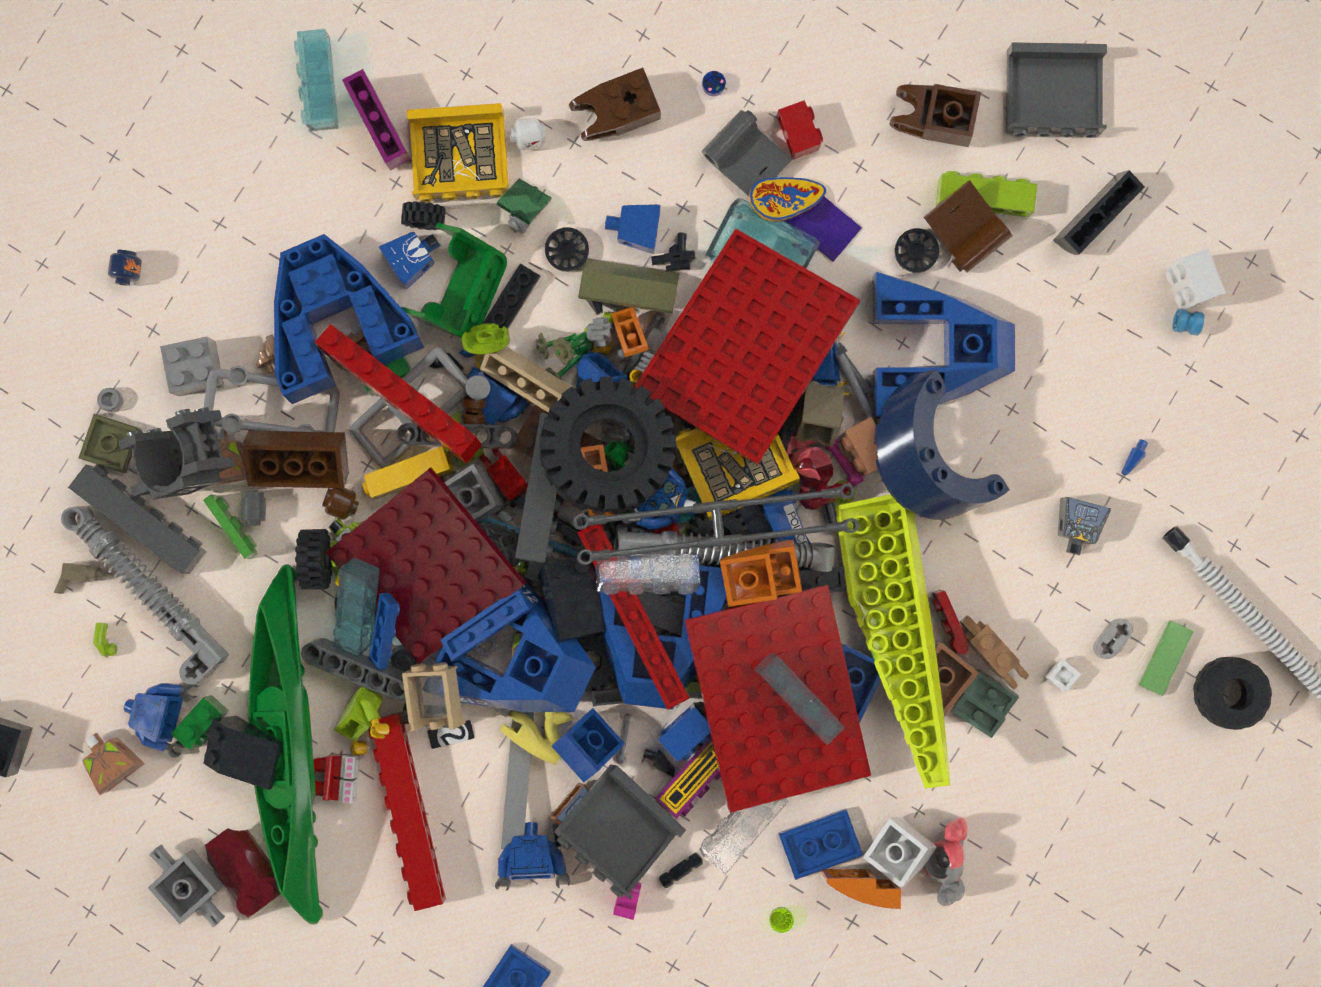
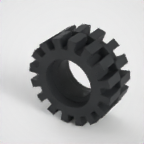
(422, 215)

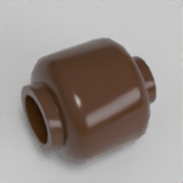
(340, 503)

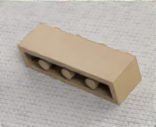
(524, 377)

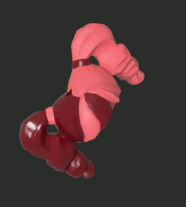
(813, 470)

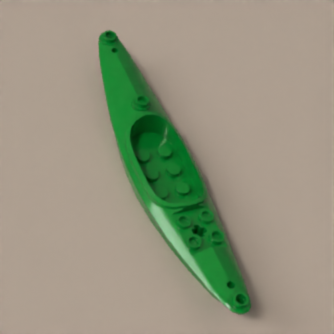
(282, 711)

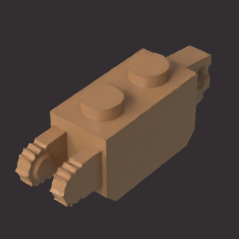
(992, 650)

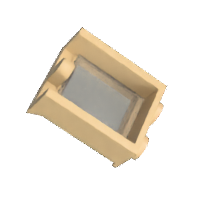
(432, 696)

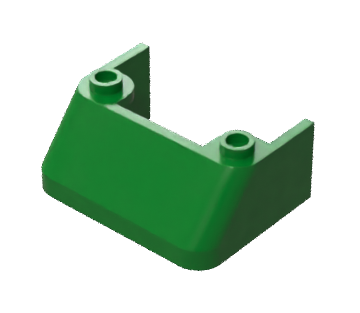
(471, 285)

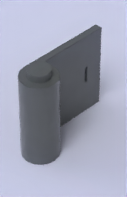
(744, 152)

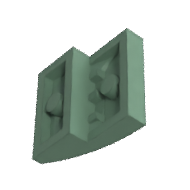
(985, 703)

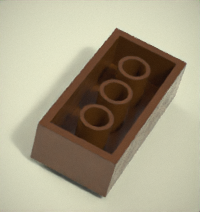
(295, 459)

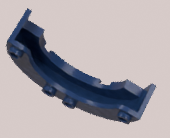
(911, 461)

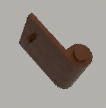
(970, 229)

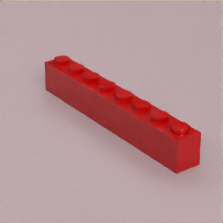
(398, 394)
(408, 815)

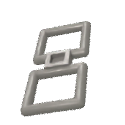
(355, 428)

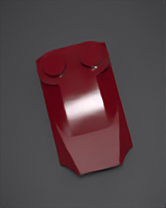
(243, 870)

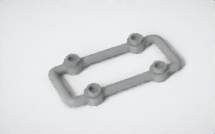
(238, 376)

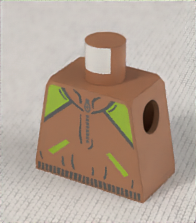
(234, 450)
(109, 762)

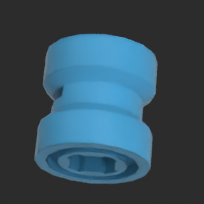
(1188, 321)

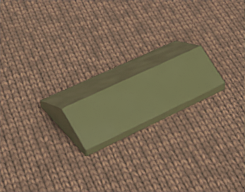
(628, 285)

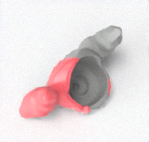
(949, 871)

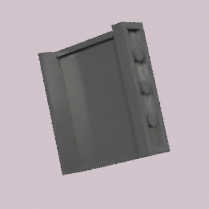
(1055, 89)
(618, 830)

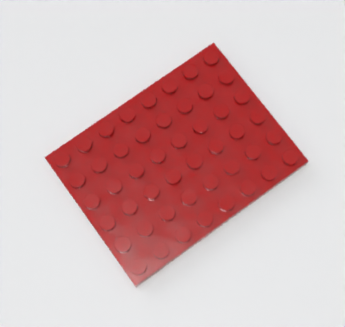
(747, 345)
(756, 736)

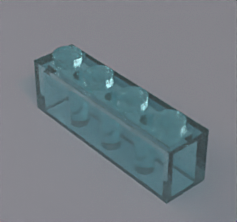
(316, 79)
(355, 606)
(799, 698)

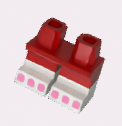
(339, 778)

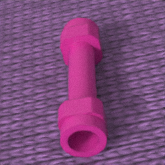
(853, 477)

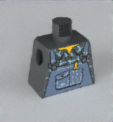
(1080, 523)

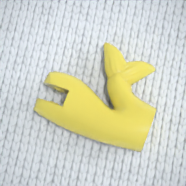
(531, 739)

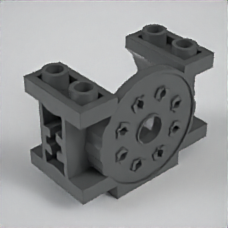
(178, 459)

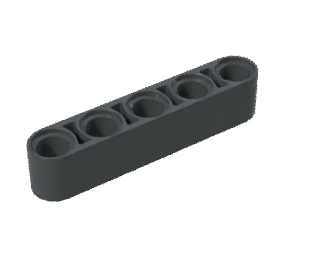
(492, 442)
(348, 669)

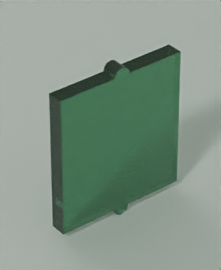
(524, 201)

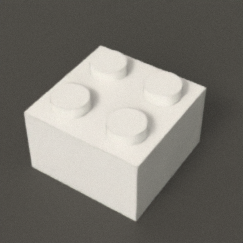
(1194, 279)

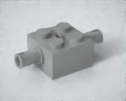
(176, 874)

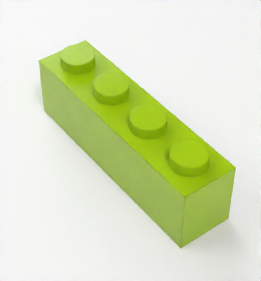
(1001, 195)

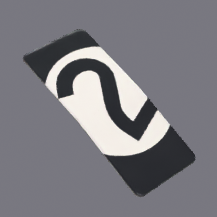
(444, 736)

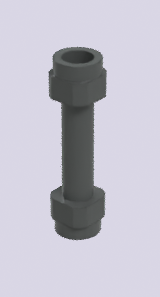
(864, 383)

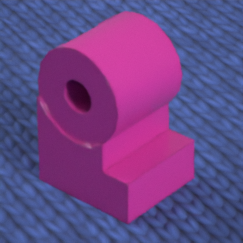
(627, 907)

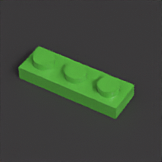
(231, 526)

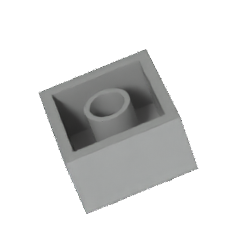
(189, 365)

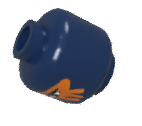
(124, 267)

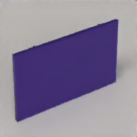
(828, 226)

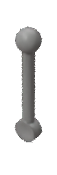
(621, 758)

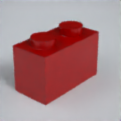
(799, 129)

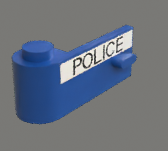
(784, 517)

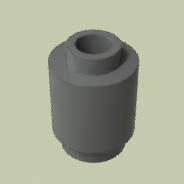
(253, 508)

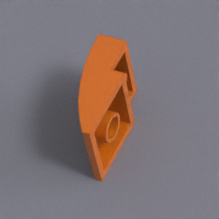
(761, 573)
(864, 887)

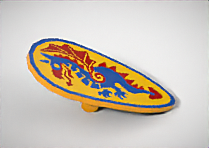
(784, 197)

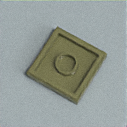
(102, 443)

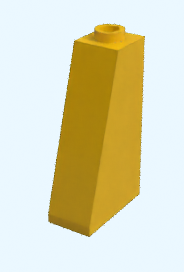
(401, 474)

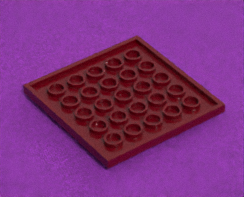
(430, 562)

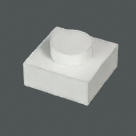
(1063, 675)

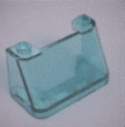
(776, 235)

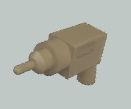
(78, 573)

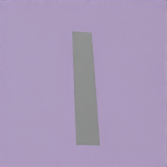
(516, 789)

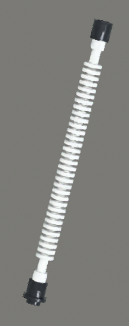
(1247, 612)

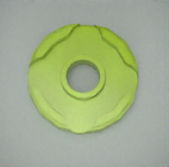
(485, 339)

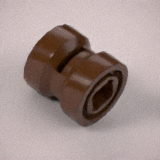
(473, 411)

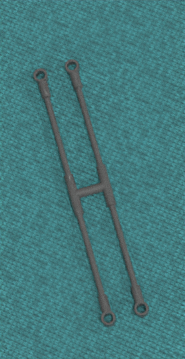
(719, 538)

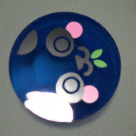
(713, 83)

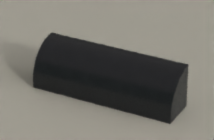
(1099, 212)

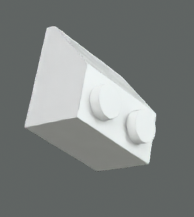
(899, 851)

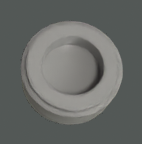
(477, 387)
(110, 399)

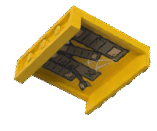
(458, 152)
(726, 475)

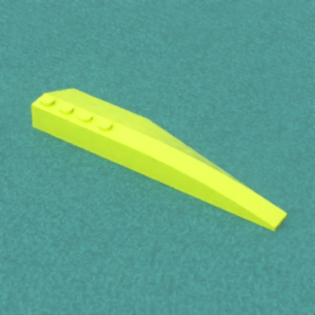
(893, 610)

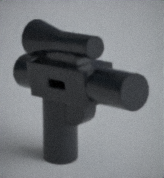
(677, 255)

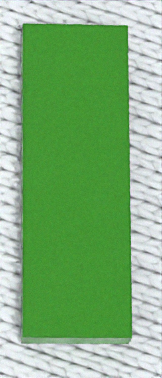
(1166, 658)

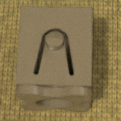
(820, 414)

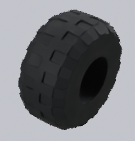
(1254, 699)

